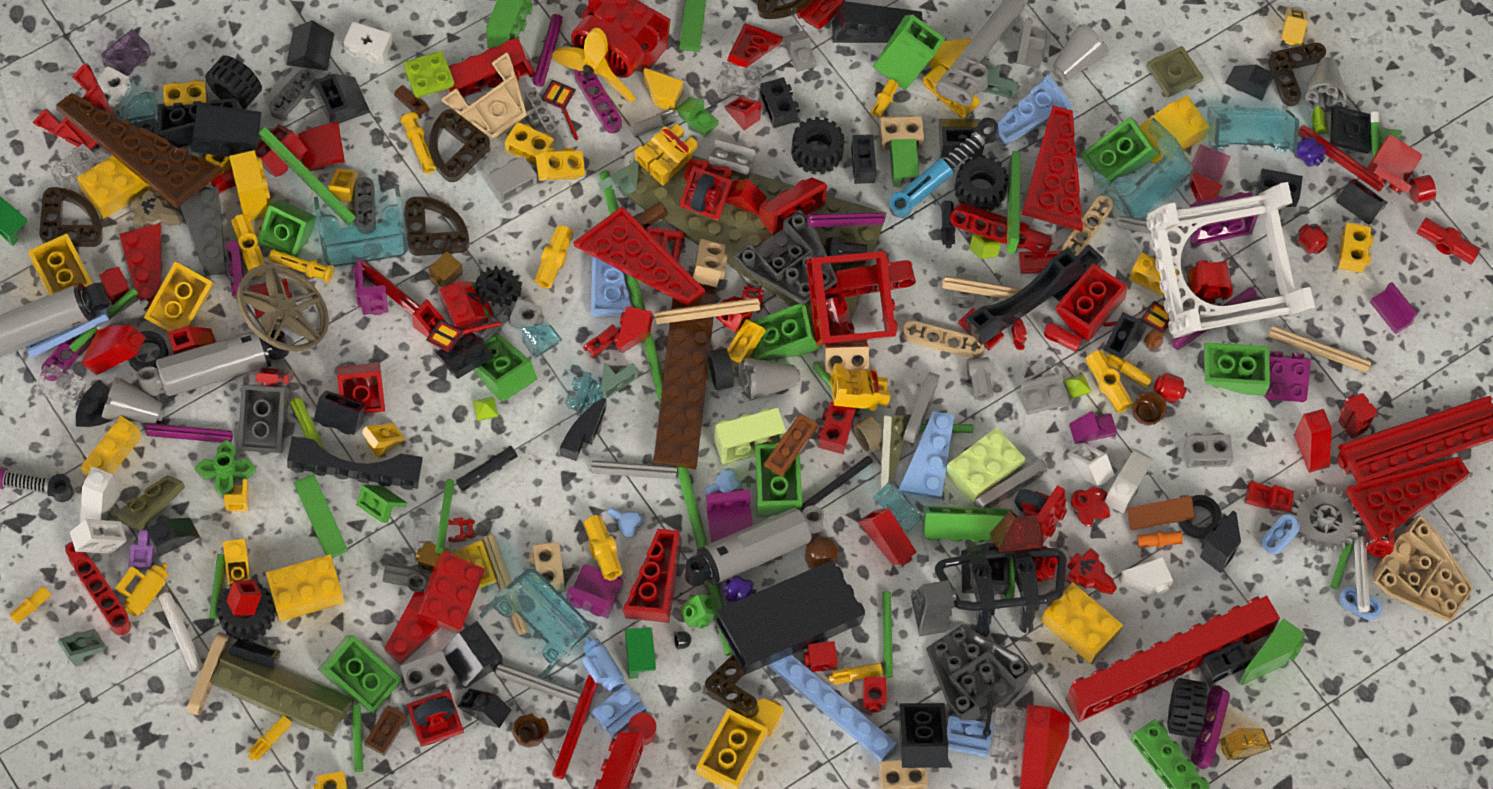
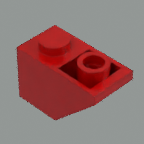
(635, 328)
(190, 338)

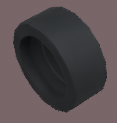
(151, 337)
(721, 369)
(1212, 507)

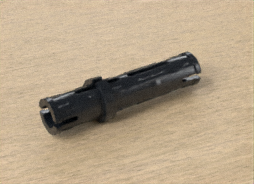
(493, 464)

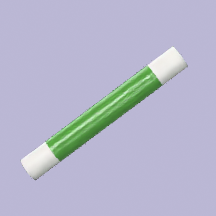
(1375, 133)

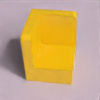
(239, 498)

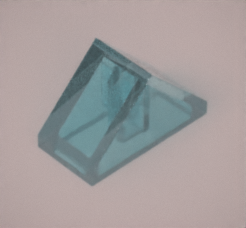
(540, 339)

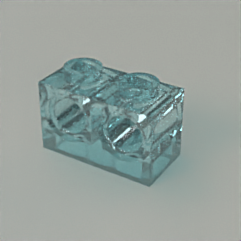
(901, 509)

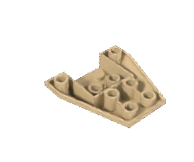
(1423, 572)

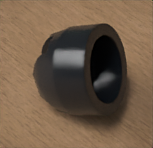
(682, 639)

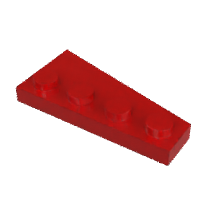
(144, 261)

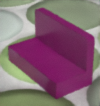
(1394, 308)

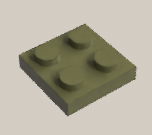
(1174, 71)

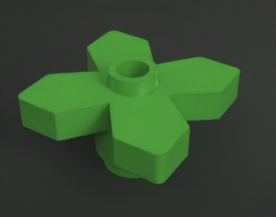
(225, 468)

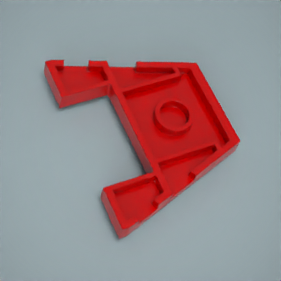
(66, 129)

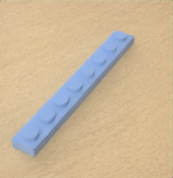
(834, 706)

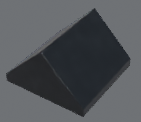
(310, 46)

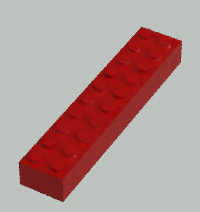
(1170, 659)

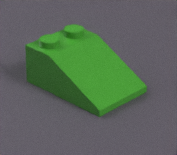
(1120, 151)
(787, 334)
(1237, 367)
(507, 371)
(1275, 653)
(359, 673)

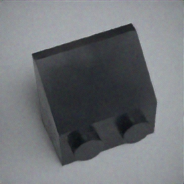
(472, 655)

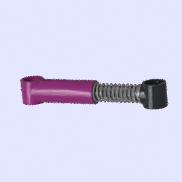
(42, 485)

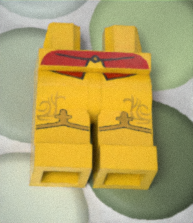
(666, 153)
(858, 388)

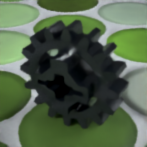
(498, 286)

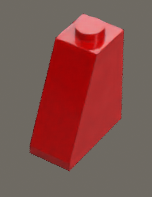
(111, 347)
(1314, 440)
(888, 536)

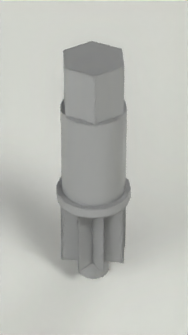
(654, 122)

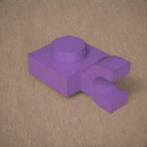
(142, 554)

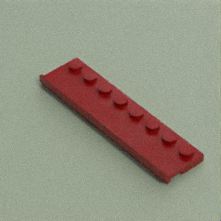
(1420, 440)

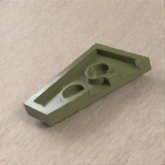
(145, 508)

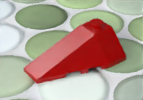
(1043, 745)

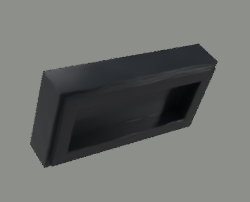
(255, 652)

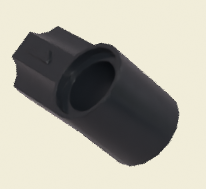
(838, 246)

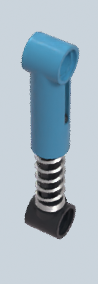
(942, 169)

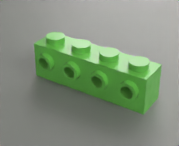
(960, 523)
(1166, 758)

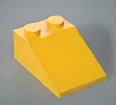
(1182, 121)
(179, 298)

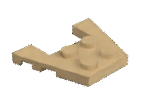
(496, 109)

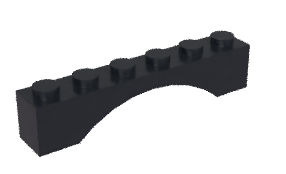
(994, 318)
(400, 470)

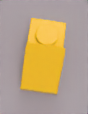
(342, 184)
(383, 437)

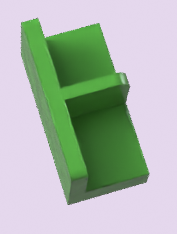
(903, 160)
(379, 501)

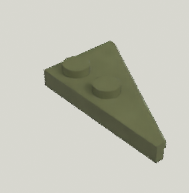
(892, 446)

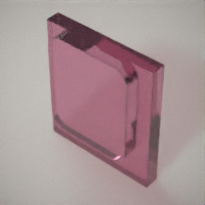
(1210, 163)

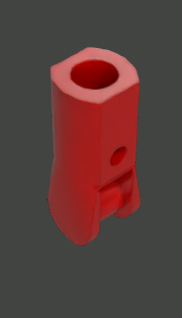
(1062, 337)
(603, 339)

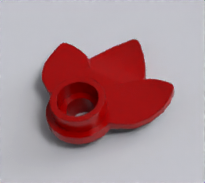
(1093, 507)

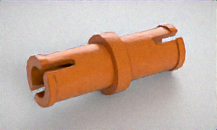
(1159, 539)

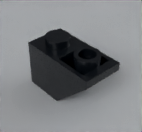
(484, 707)

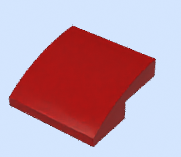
(323, 146)

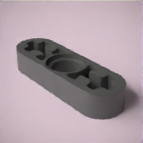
(291, 103)
(359, 199)

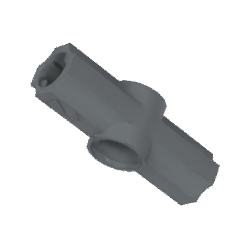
(403, 575)

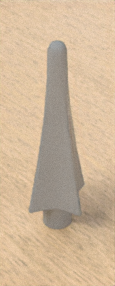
(131, 310)

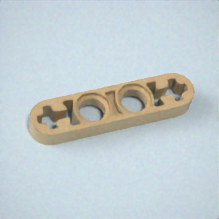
(1090, 230)
(942, 343)
(203, 684)

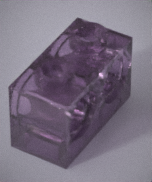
(123, 51)

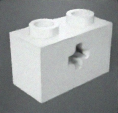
(367, 43)

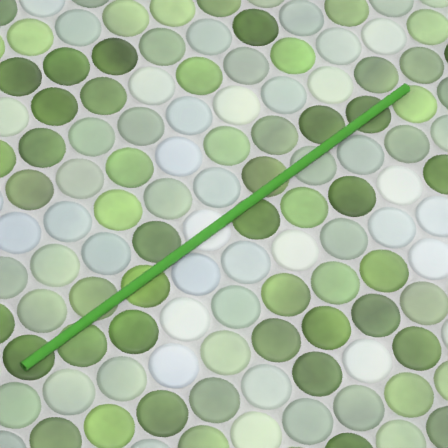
(657, 376)

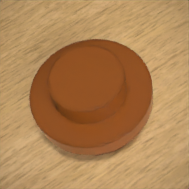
(1153, 339)

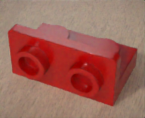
(839, 317)

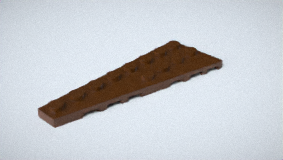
(152, 158)

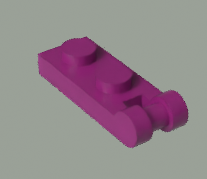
(235, 268)

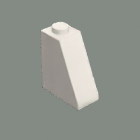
(98, 495)

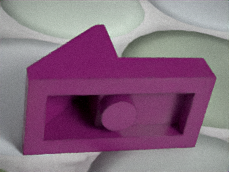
(1092, 427)

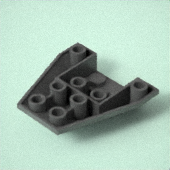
(783, 259)
(973, 666)

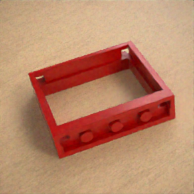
(818, 299)

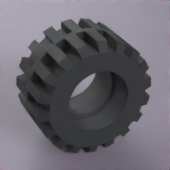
(233, 80)
(817, 131)
(981, 169)
(247, 627)
(1187, 707)

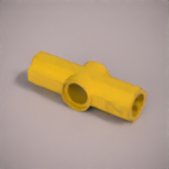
(245, 235)
(554, 256)
(1114, 392)
(602, 547)

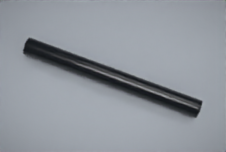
(838, 482)

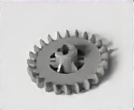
(1332, 506)

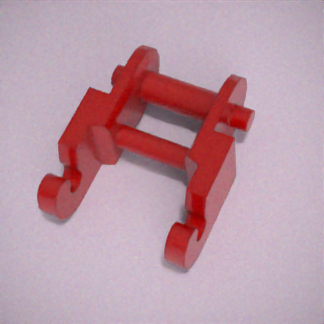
(758, 290)
(1018, 332)
(459, 521)

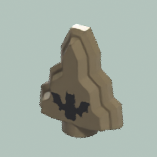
(153, 209)

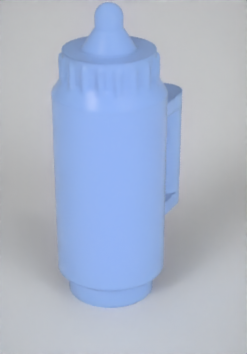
(602, 666)

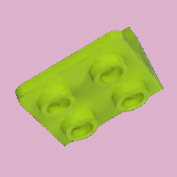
(428, 74)

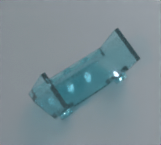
(1252, 127)
(1156, 185)
(347, 244)
(545, 613)

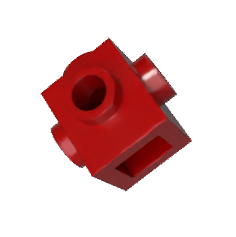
(734, 321)
(1045, 567)

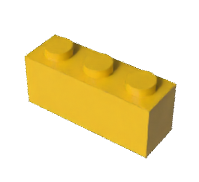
(113, 447)

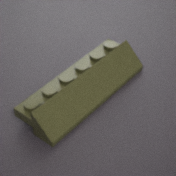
(282, 693)

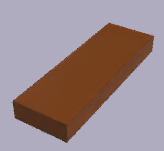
(791, 445)
(1161, 513)

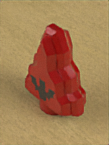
(1090, 572)

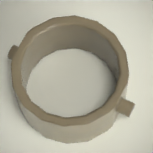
(869, 434)

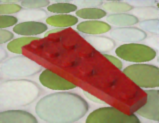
(1055, 179)
(631, 249)
(1396, 498)

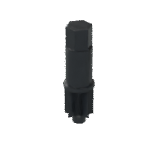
(947, 228)

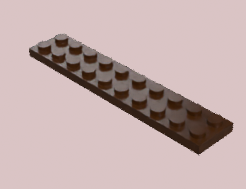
(684, 387)

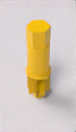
(1130, 370)
(856, 673)
(269, 738)

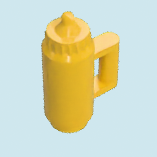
(145, 590)

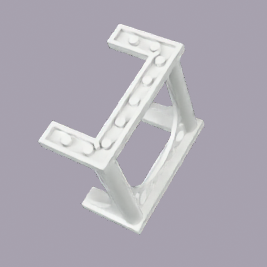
(1168, 219)

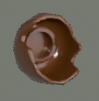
(1149, 408)
(820, 551)
(530, 730)

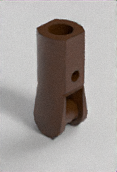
(409, 100)
(651, 215)

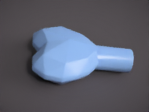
(725, 482)
(627, 521)

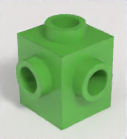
(699, 611)

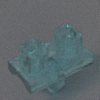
(587, 393)

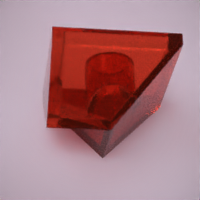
(1017, 533)

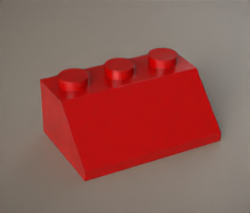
(805, 196)
(1091, 302)
(622, 762)

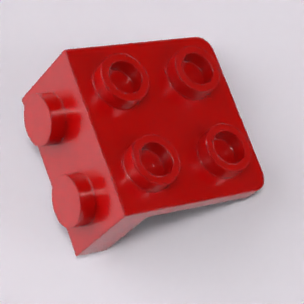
(1394, 164)

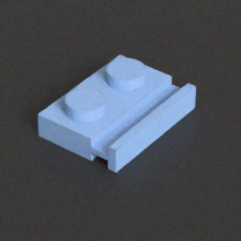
(618, 710)
(967, 736)

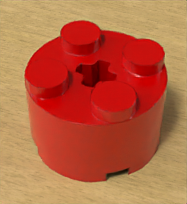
(1210, 281)

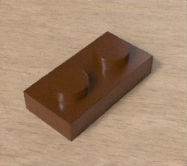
(386, 730)

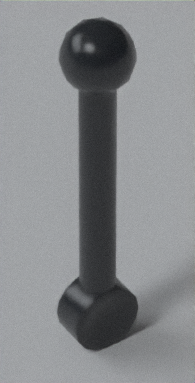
(991, 696)

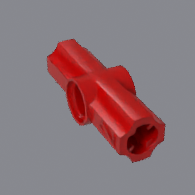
(1448, 241)

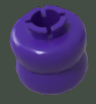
(1310, 151)
(738, 589)

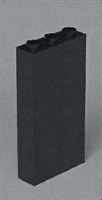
(789, 616)

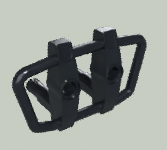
(1024, 578)

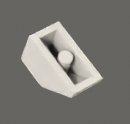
(1091, 464)
(1149, 577)

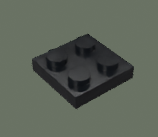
(1350, 129)
(465, 355)

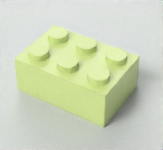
(738, 437)
(985, 465)

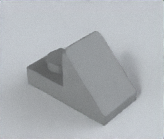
(800, 50)

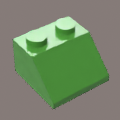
(286, 228)

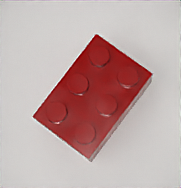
(450, 592)

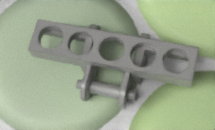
(548, 120)

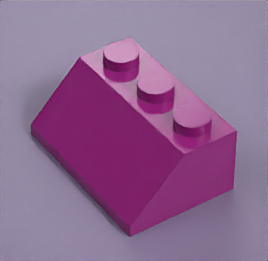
(1223, 229)

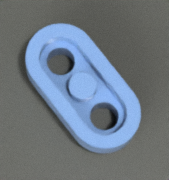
(1279, 533)
(1351, 592)

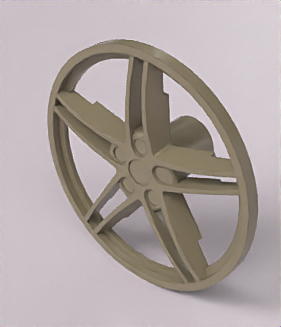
(282, 310)

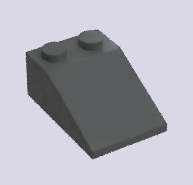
(263, 418)

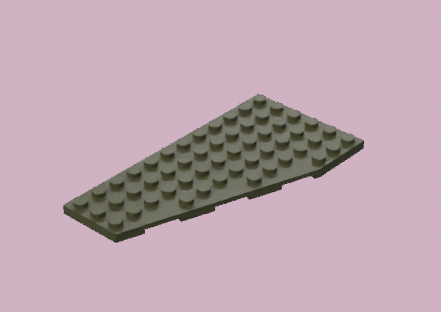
(741, 228)

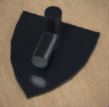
(92, 406)

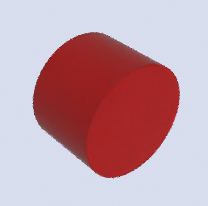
(1422, 189)
(643, 723)

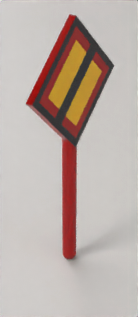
(559, 96)
(1154, 317)
(446, 335)

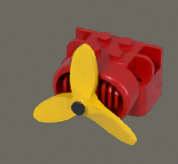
(616, 41)

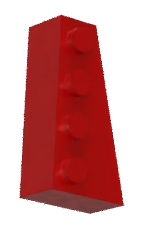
(479, 71)
(655, 586)

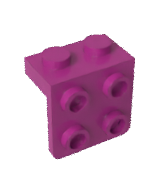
(371, 299)
(1288, 377)
(728, 512)
(594, 592)

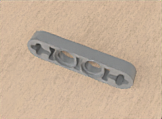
(921, 407)
(1012, 485)

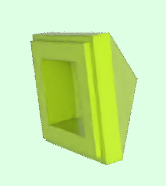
(1077, 386)
(485, 408)

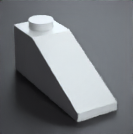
(1128, 481)

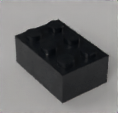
(923, 735)

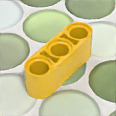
(930, 82)

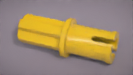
(884, 98)
(30, 604)

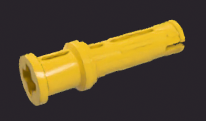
(415, 135)
(311, 268)

